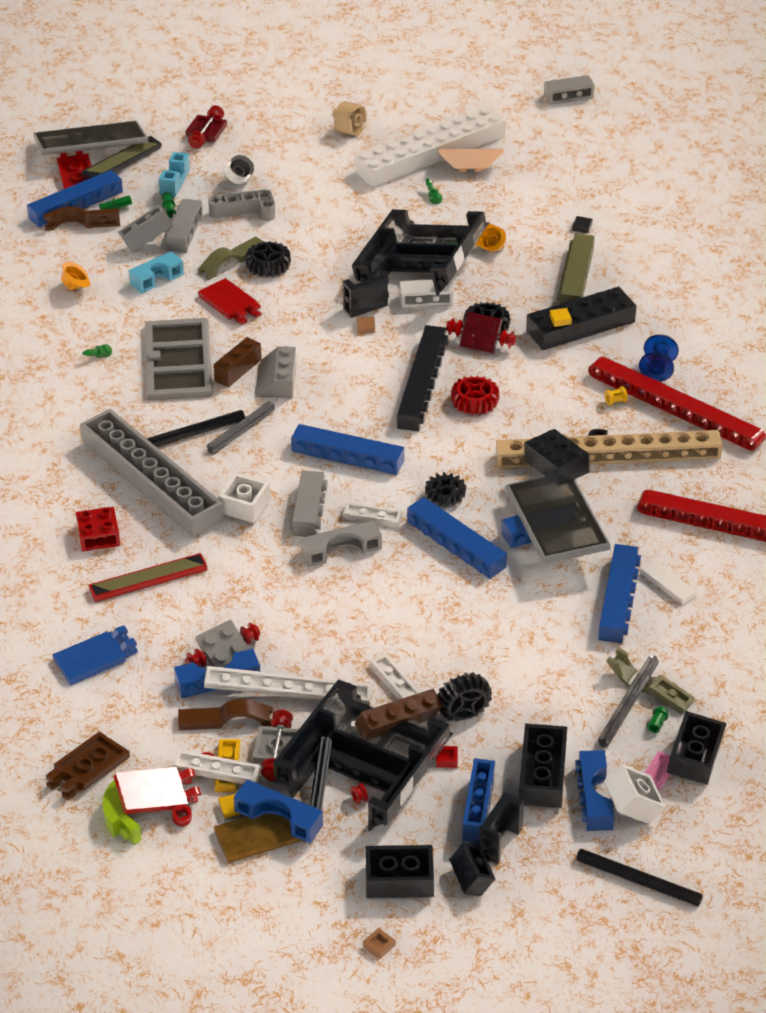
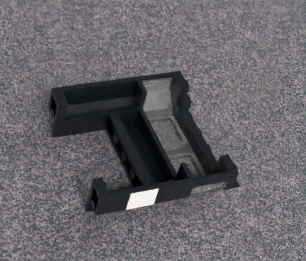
(419, 247)
(386, 762)

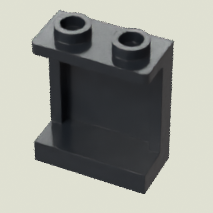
(365, 295)
(504, 816)

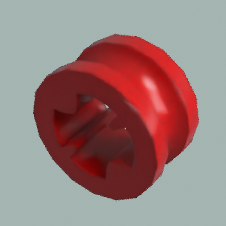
(359, 793)
(177, 811)

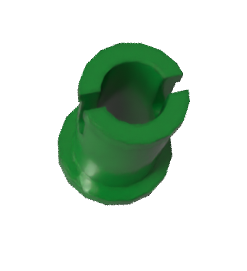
(660, 715)

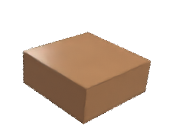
(365, 324)
(379, 943)

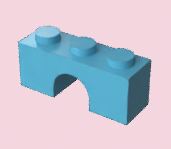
(172, 179)
(144, 275)

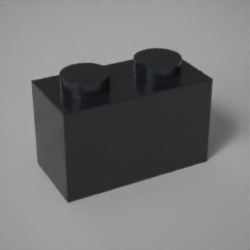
(472, 869)

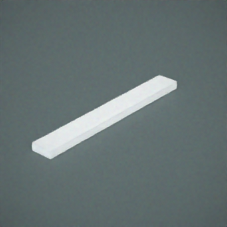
(276, 684)

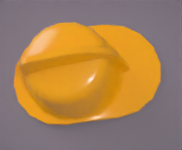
(492, 238)
(74, 276)

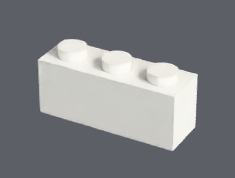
(422, 294)

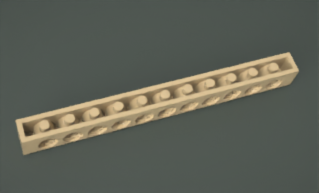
(626, 448)

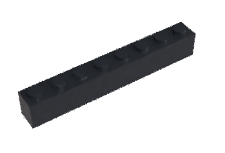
(422, 378)

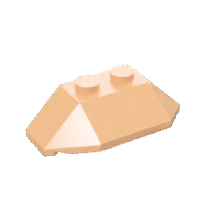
(470, 158)

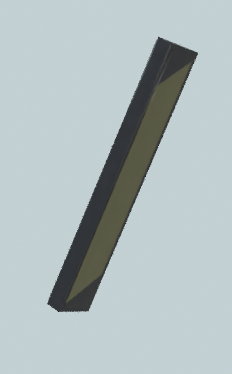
(122, 158)

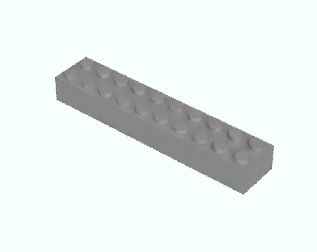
(152, 472)

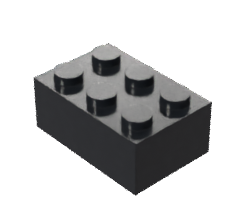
(556, 457)
(696, 747)
(399, 871)

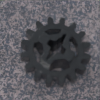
(445, 489)

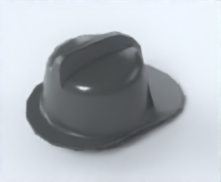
(238, 169)

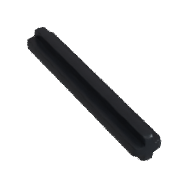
(320, 773)

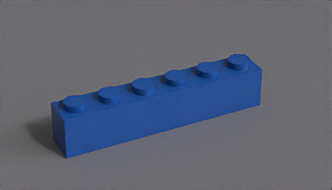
(79, 195)
(347, 449)
(457, 537)
(618, 593)

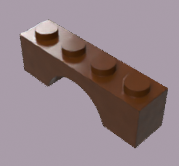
(380, 719)

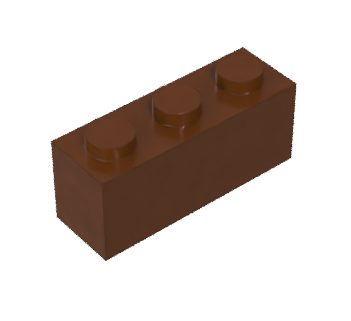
(237, 362)

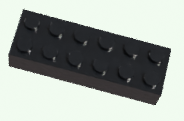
(589, 317)

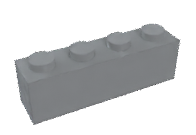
(185, 224)
(308, 503)

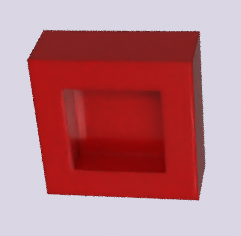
(448, 757)

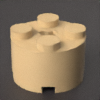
(349, 118)

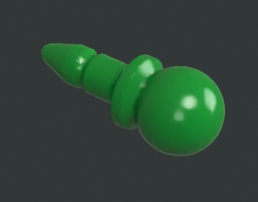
(434, 195)
(99, 351)

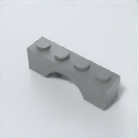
(360, 536)

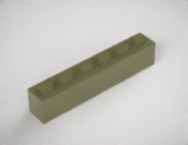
(576, 268)

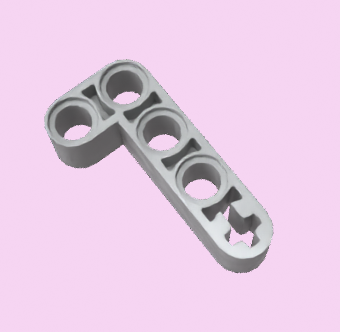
(243, 203)

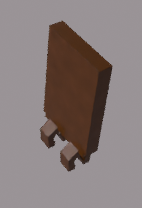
(86, 765)

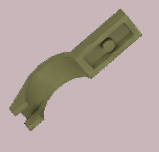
(222, 254)
(657, 686)

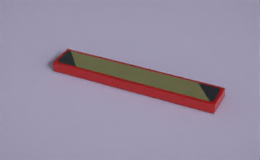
(147, 577)

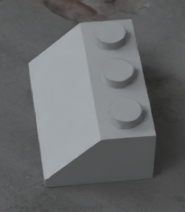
(277, 373)

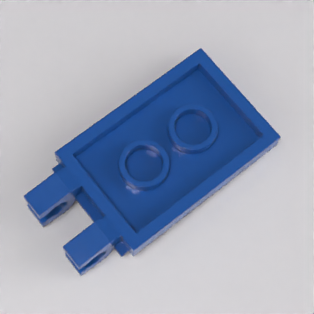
(95, 655)

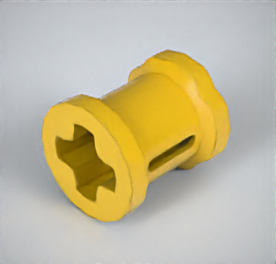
(615, 396)

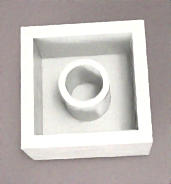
(245, 497)
(634, 794)

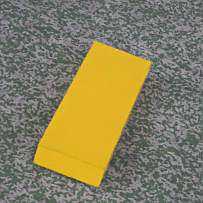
(230, 750)

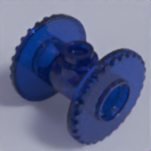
(659, 357)

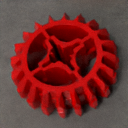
(475, 395)

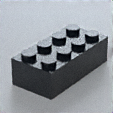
(543, 765)

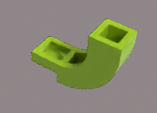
(115, 819)

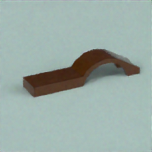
(88, 218)
(216, 717)

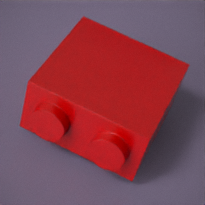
(98, 528)

